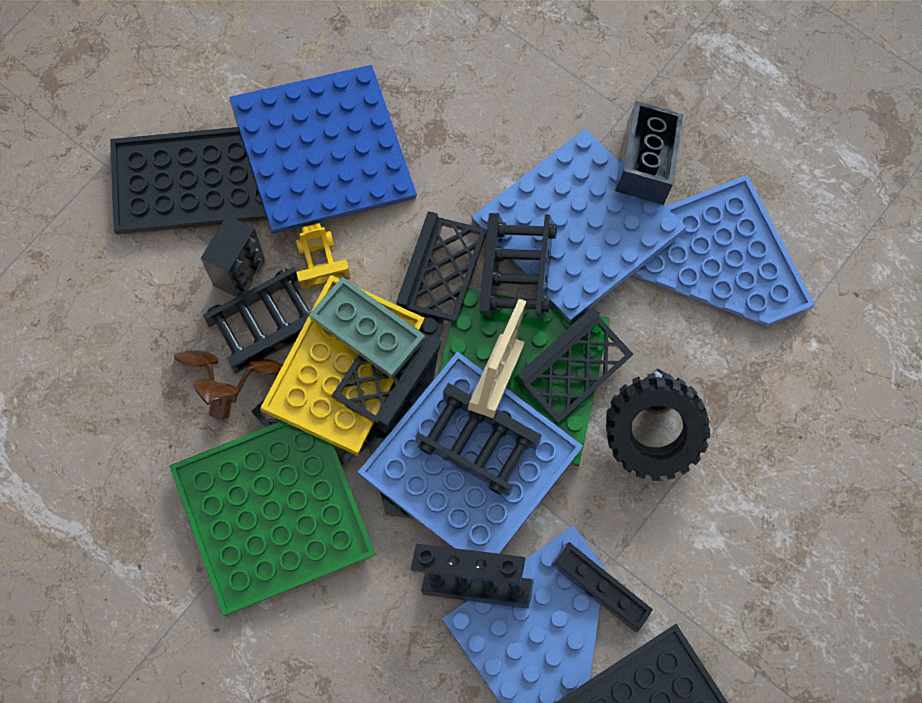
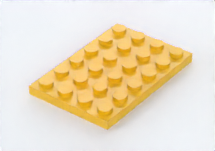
(313, 372)

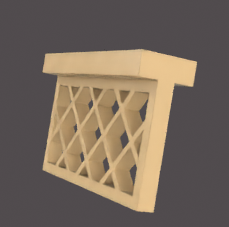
(499, 367)

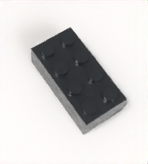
(649, 153)

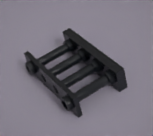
(496, 253)
(263, 344)
(501, 425)
(472, 575)

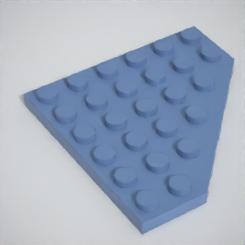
(730, 257)
(535, 650)

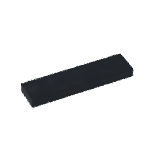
(602, 586)

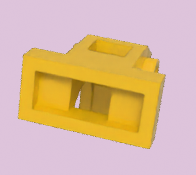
(314, 240)

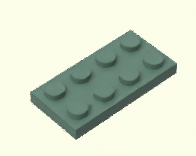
(367, 327)

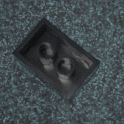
(233, 257)

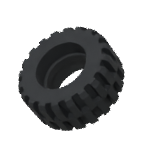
(665, 459)

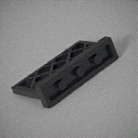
(420, 267)
(561, 346)
(401, 391)

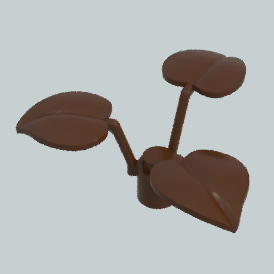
(222, 395)

